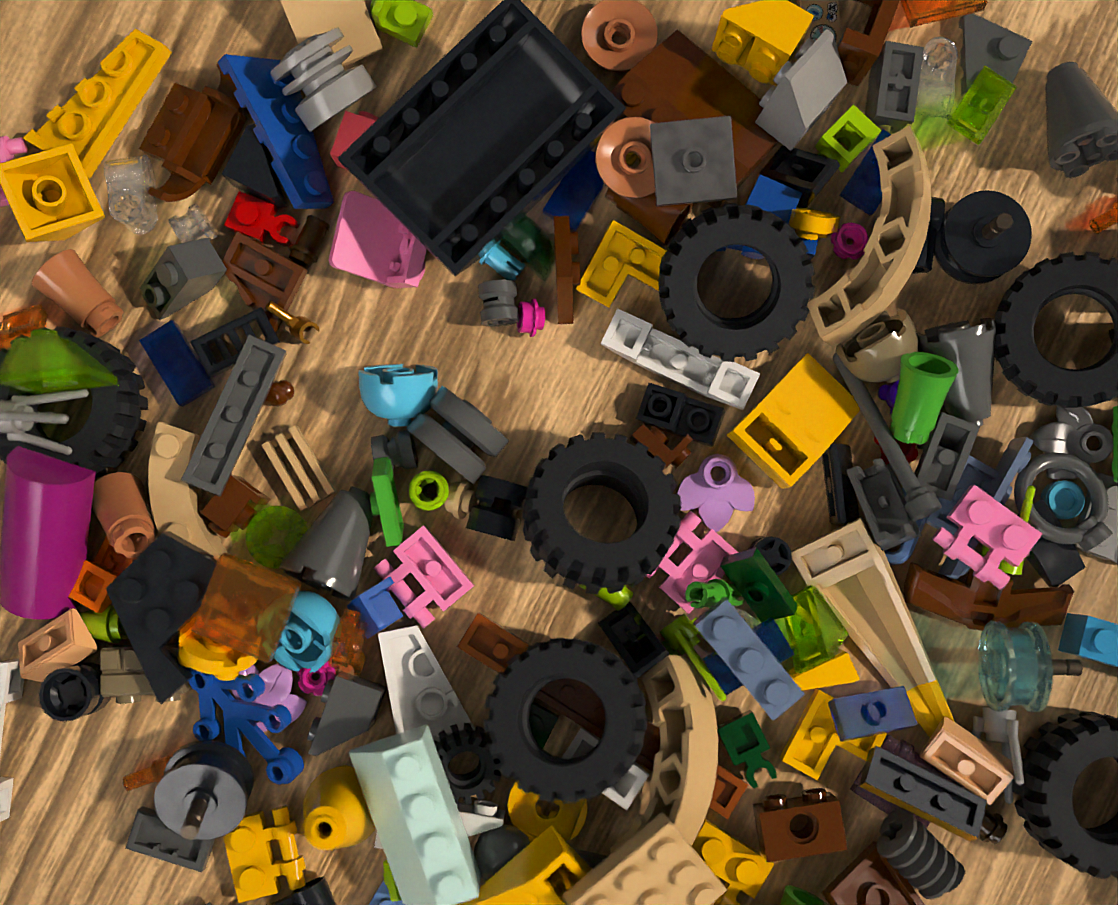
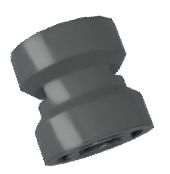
(498, 302)
(399, 450)

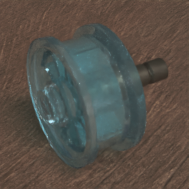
(1019, 666)

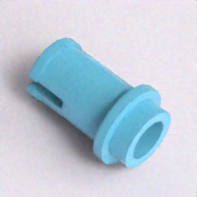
(503, 262)

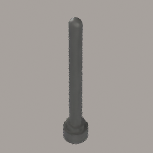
(918, 498)

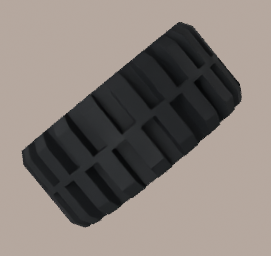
(773, 319)
(1015, 330)
(113, 413)
(611, 465)
(511, 731)
(1048, 785)

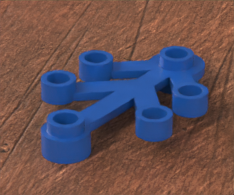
(238, 717)

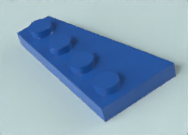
(280, 129)

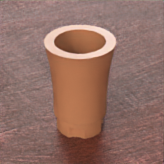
(78, 292)
(123, 513)

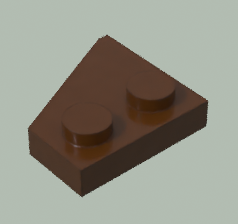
(566, 271)
(262, 275)

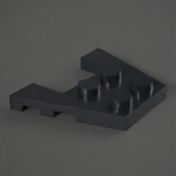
(157, 600)

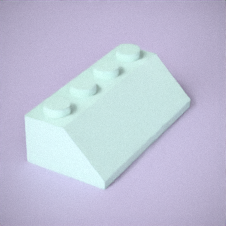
(417, 819)

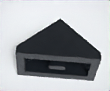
(252, 170)
(801, 172)
(633, 639)

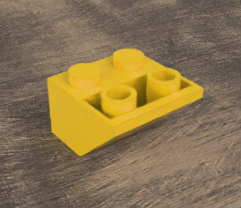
(761, 36)

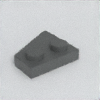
(991, 47)

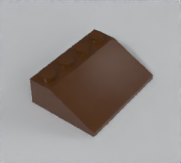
(686, 84)

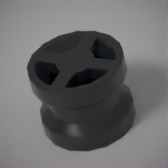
(778, 556)

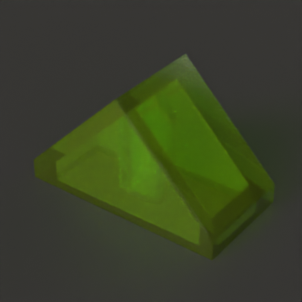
(980, 105)
(813, 630)

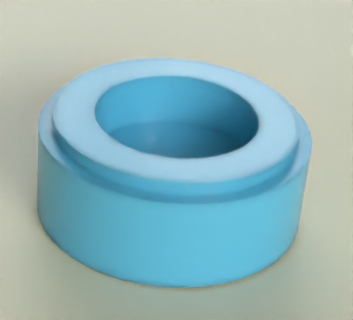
(1064, 499)

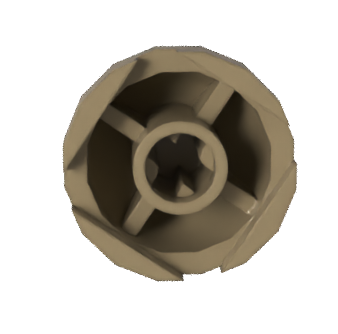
(878, 348)

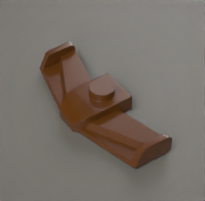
(981, 602)

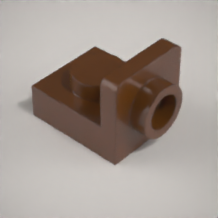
(657, 442)

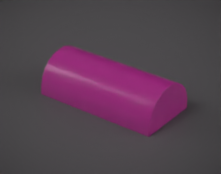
(43, 533)

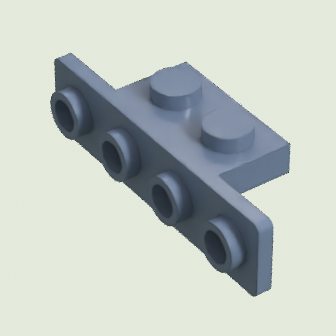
(992, 481)

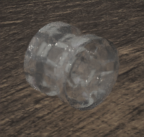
(192, 225)

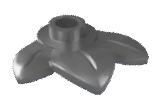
(1070, 437)

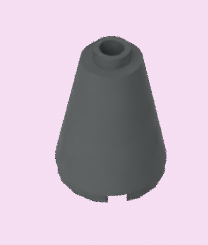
(974, 355)
(334, 546)

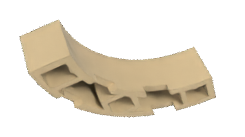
(890, 249)
(173, 502)
(688, 747)

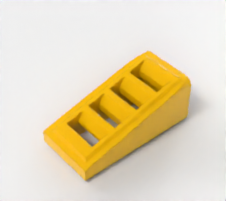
(830, 673)

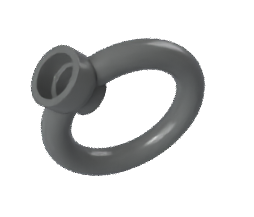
(1088, 532)

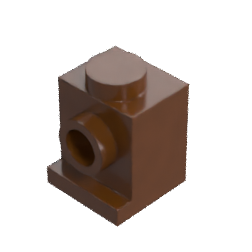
(234, 507)

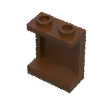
(861, 50)

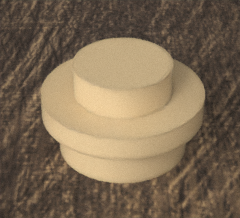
(461, 499)

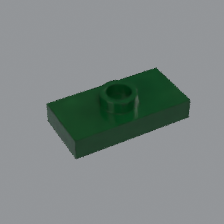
(759, 585)

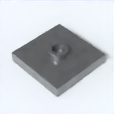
(693, 161)

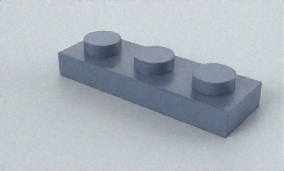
(748, 658)

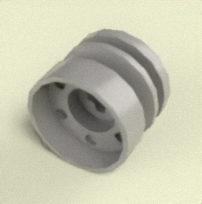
(322, 78)

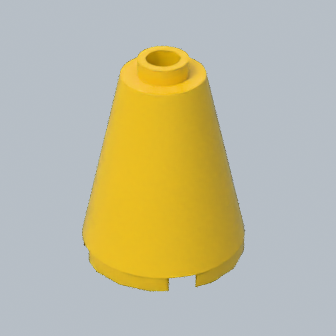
(336, 810)

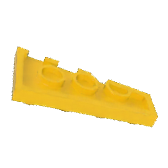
(103, 102)

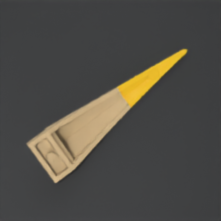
(868, 602)

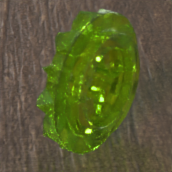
(260, 531)

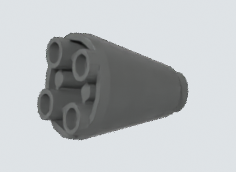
(1079, 121)

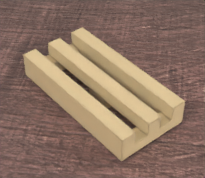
(282, 441)

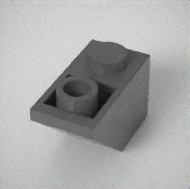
(182, 276)
(348, 711)

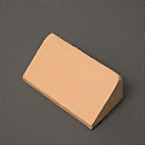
(55, 646)
(968, 760)

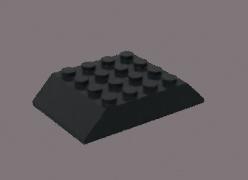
(483, 135)

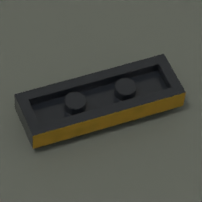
(923, 793)

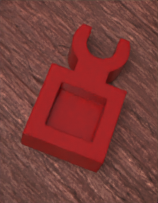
(256, 219)

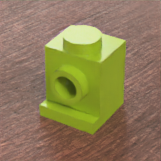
(854, 131)

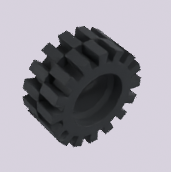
(483, 775)

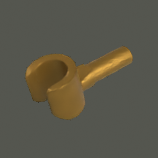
(295, 324)

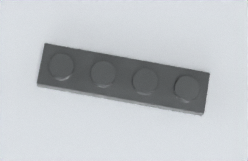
(234, 416)

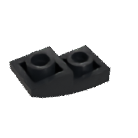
(680, 414)
(1053, 560)

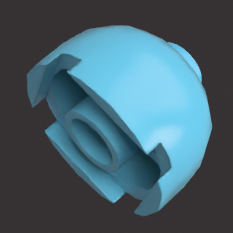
(398, 391)
(308, 633)

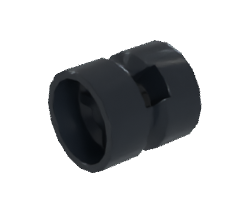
(493, 521)
(72, 692)

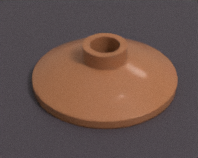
(618, 18)
(620, 139)

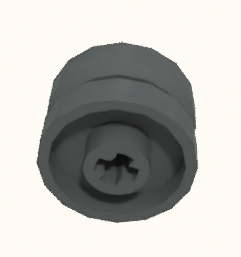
(458, 434)

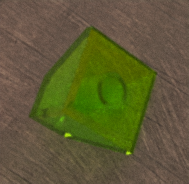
(52, 365)

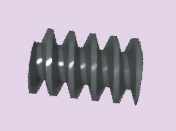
(918, 855)

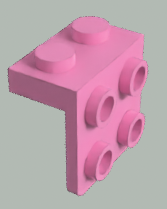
(376, 244)

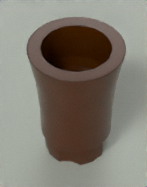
(660, 221)

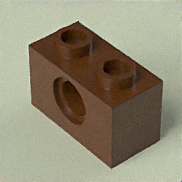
(821, 834)

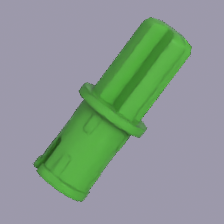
(711, 592)

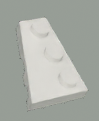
(417, 684)

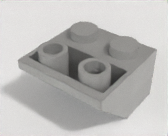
(803, 91)

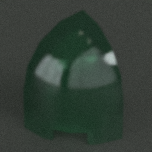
(531, 246)

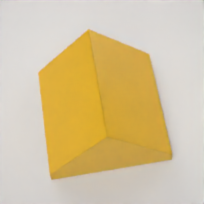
(50, 194)

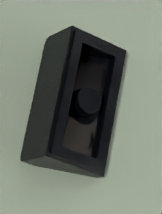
(839, 489)

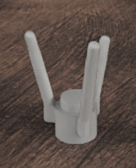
(18, 417)
(1002, 728)

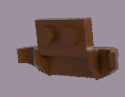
(193, 136)

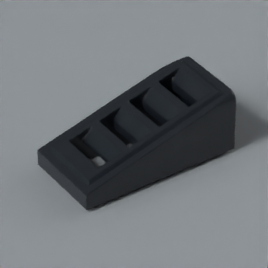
(202, 343)

